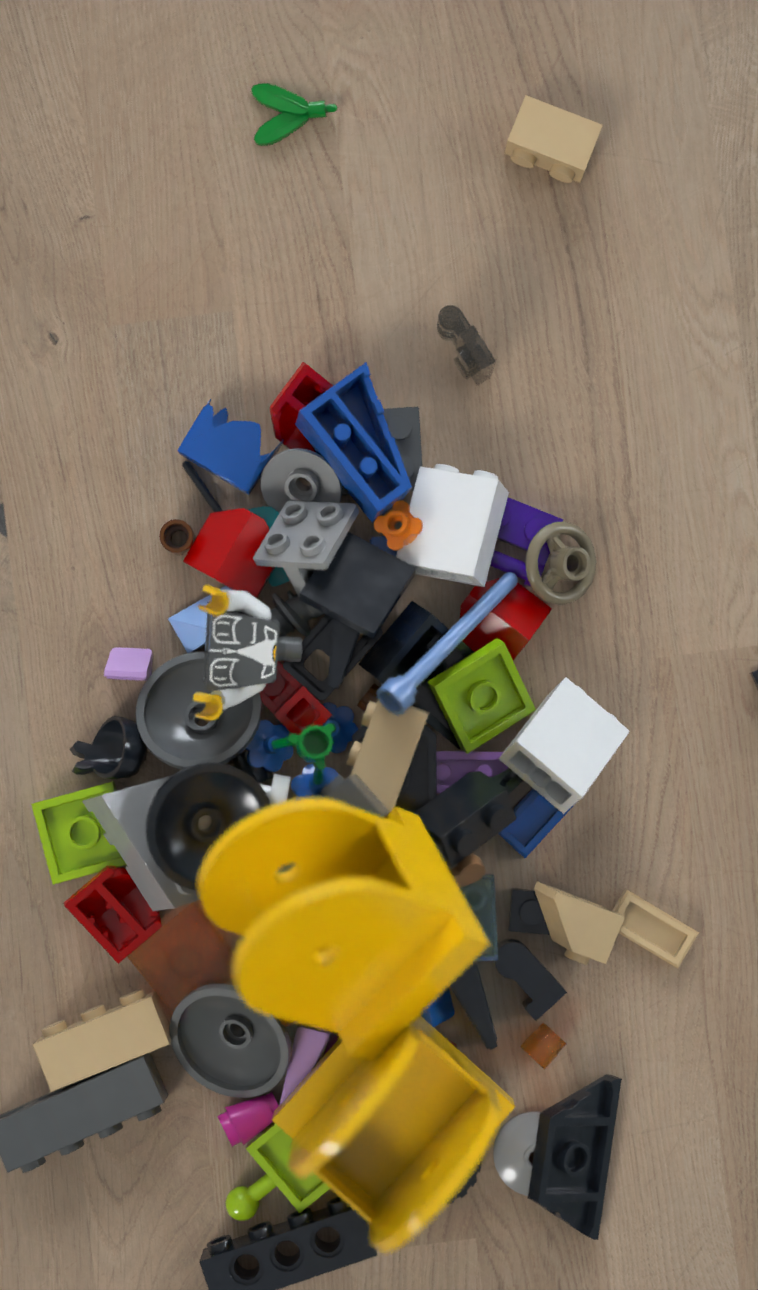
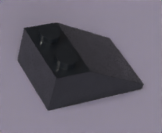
(402, 647)

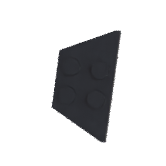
(575, 1155)

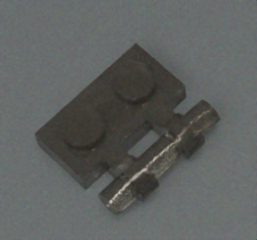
(472, 353)

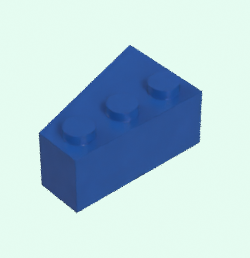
(353, 437)

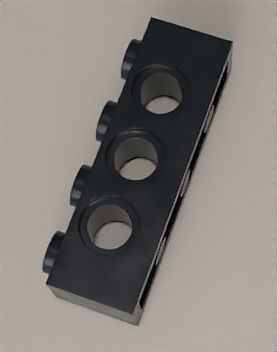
(277, 1270)

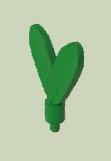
(294, 112)

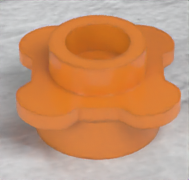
(406, 534)

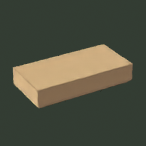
(654, 929)

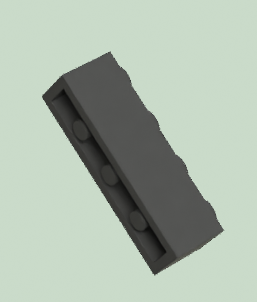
(79, 1111)

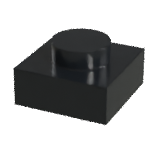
(526, 913)

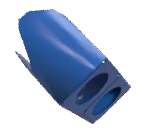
(226, 448)

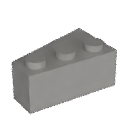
(124, 821)

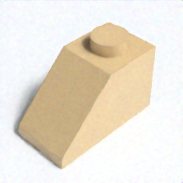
(578, 924)

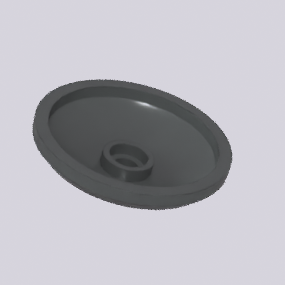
(169, 722)
(228, 1042)

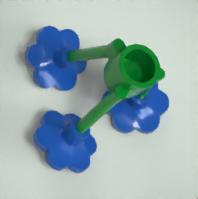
(274, 745)

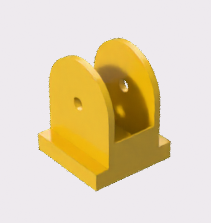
(349, 933)
(393, 1129)

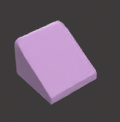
(129, 664)

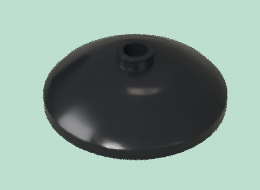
(174, 814)

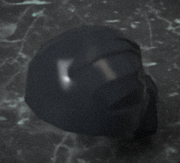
(114, 752)

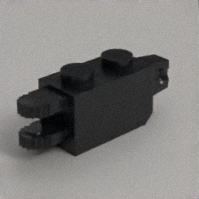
(471, 812)

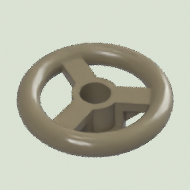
(564, 563)

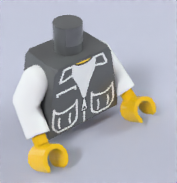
(240, 650)

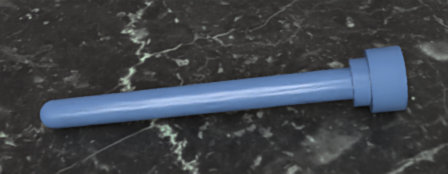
(399, 692)

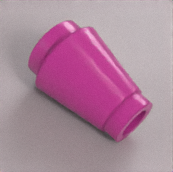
(248, 1118)

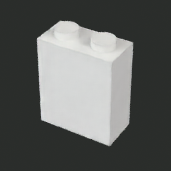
(459, 524)
(564, 745)

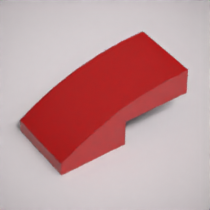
(293, 703)

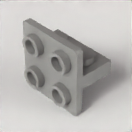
(305, 538)

